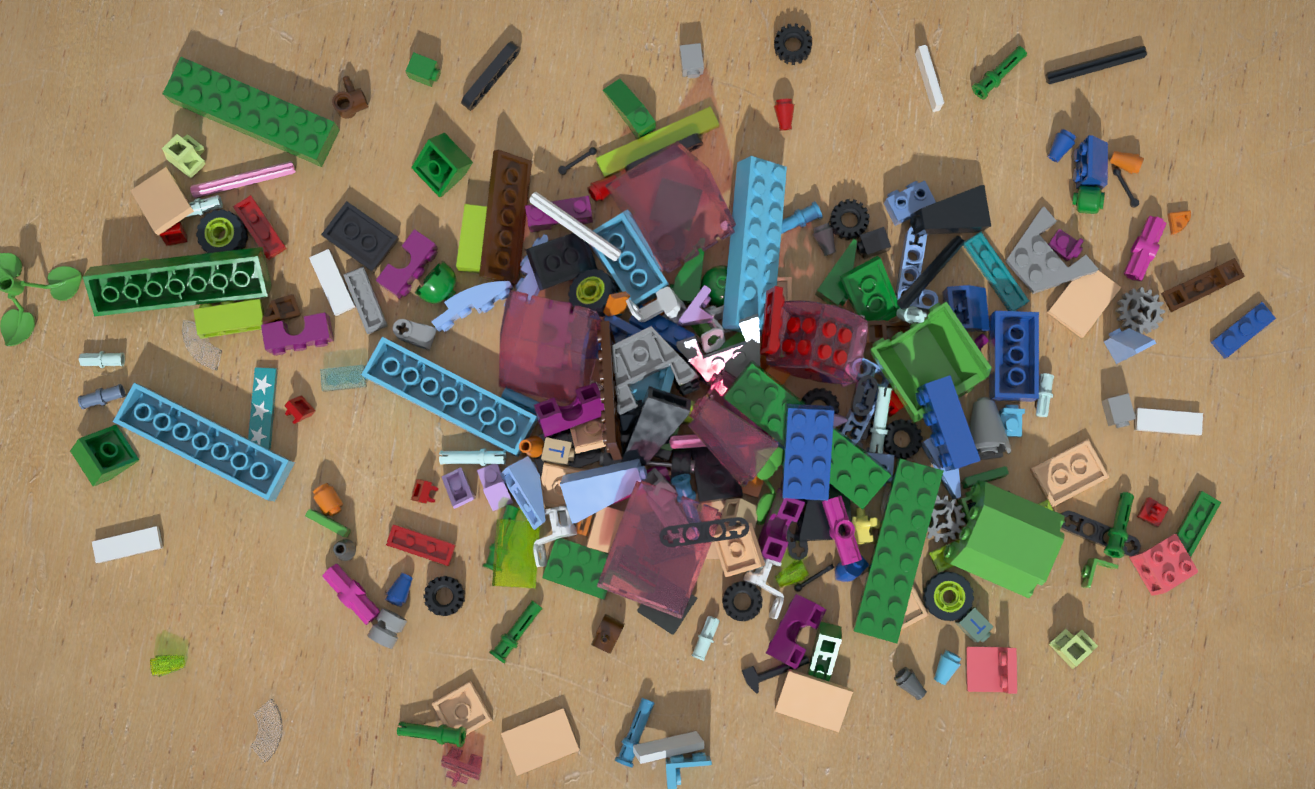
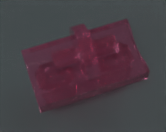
(453, 763)

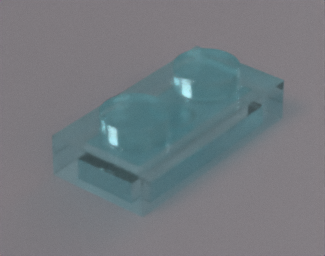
(342, 378)

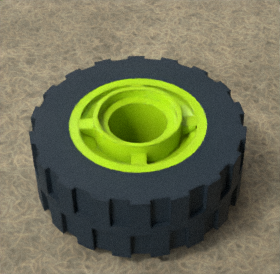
(214, 224)
(586, 285)
(960, 603)

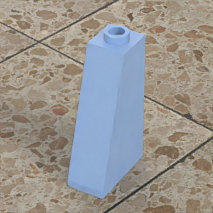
(599, 487)

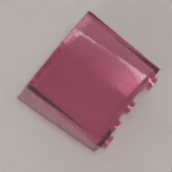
(729, 433)

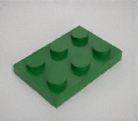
(871, 291)
(576, 567)

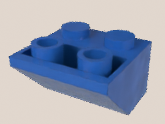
(1091, 163)
(969, 306)

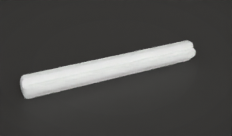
(575, 226)

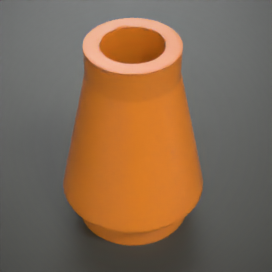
(1127, 161)
(532, 446)

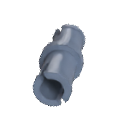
(101, 396)

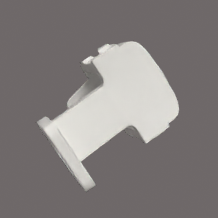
(666, 302)
(716, 329)
(564, 530)
(759, 579)

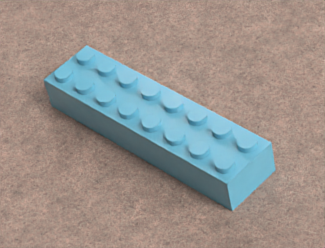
(756, 240)
(449, 396)
(204, 442)

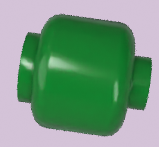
(1089, 199)

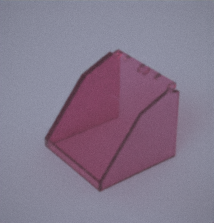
(673, 206)
(547, 348)
(645, 568)

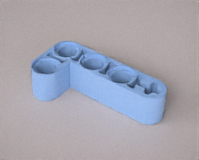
(914, 268)
(869, 369)

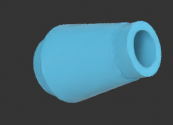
(947, 667)

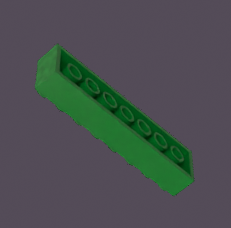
(251, 111)
(177, 281)
(765, 403)
(897, 550)

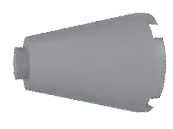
(988, 430)

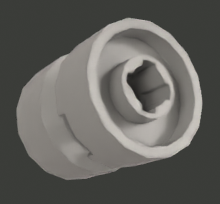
(387, 628)

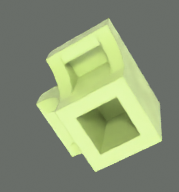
(184, 154)
(1073, 648)

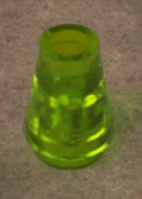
(792, 574)
(166, 664)

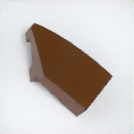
(281, 309)

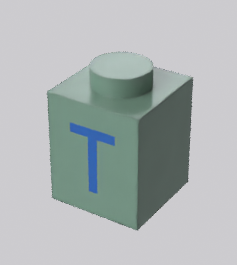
(975, 625)

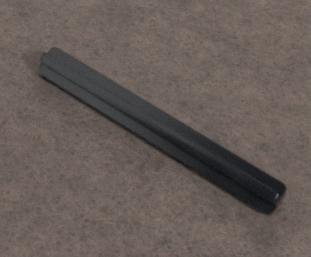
(1096, 64)
(930, 272)

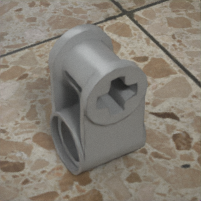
(418, 334)

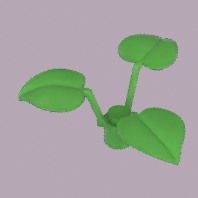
(15, 324)
(766, 472)

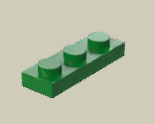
(1197, 521)

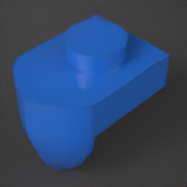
(850, 571)

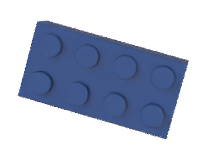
(1014, 356)
(947, 424)
(807, 452)

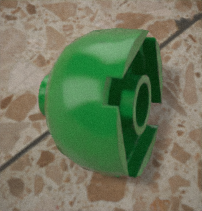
(716, 281)
(438, 284)

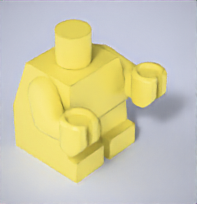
(864, 526)

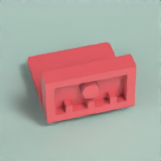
(1164, 565)
(991, 669)

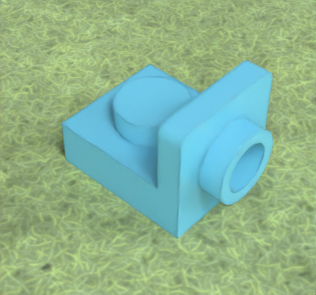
(1012, 420)

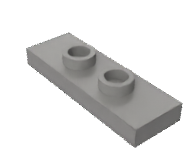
(365, 300)

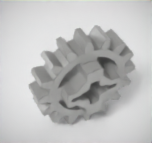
(1143, 319)
(949, 524)

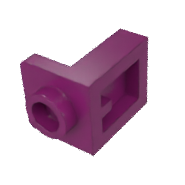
(1065, 245)

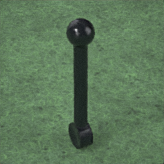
(563, 169)
(1134, 202)
(798, 587)

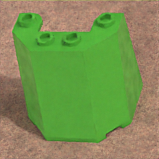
(929, 353)
(1007, 540)

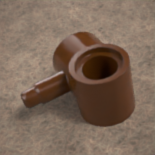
(355, 97)
(607, 634)

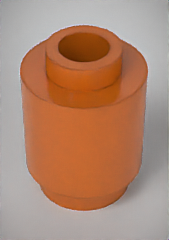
(327, 500)

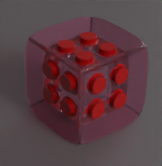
(820, 342)

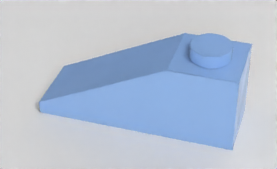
(1127, 343)
(949, 478)
(525, 487)

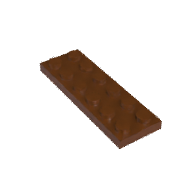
(505, 217)
(608, 395)

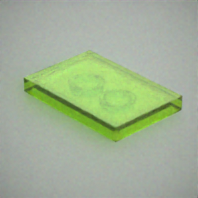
(514, 554)

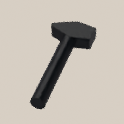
(753, 679)

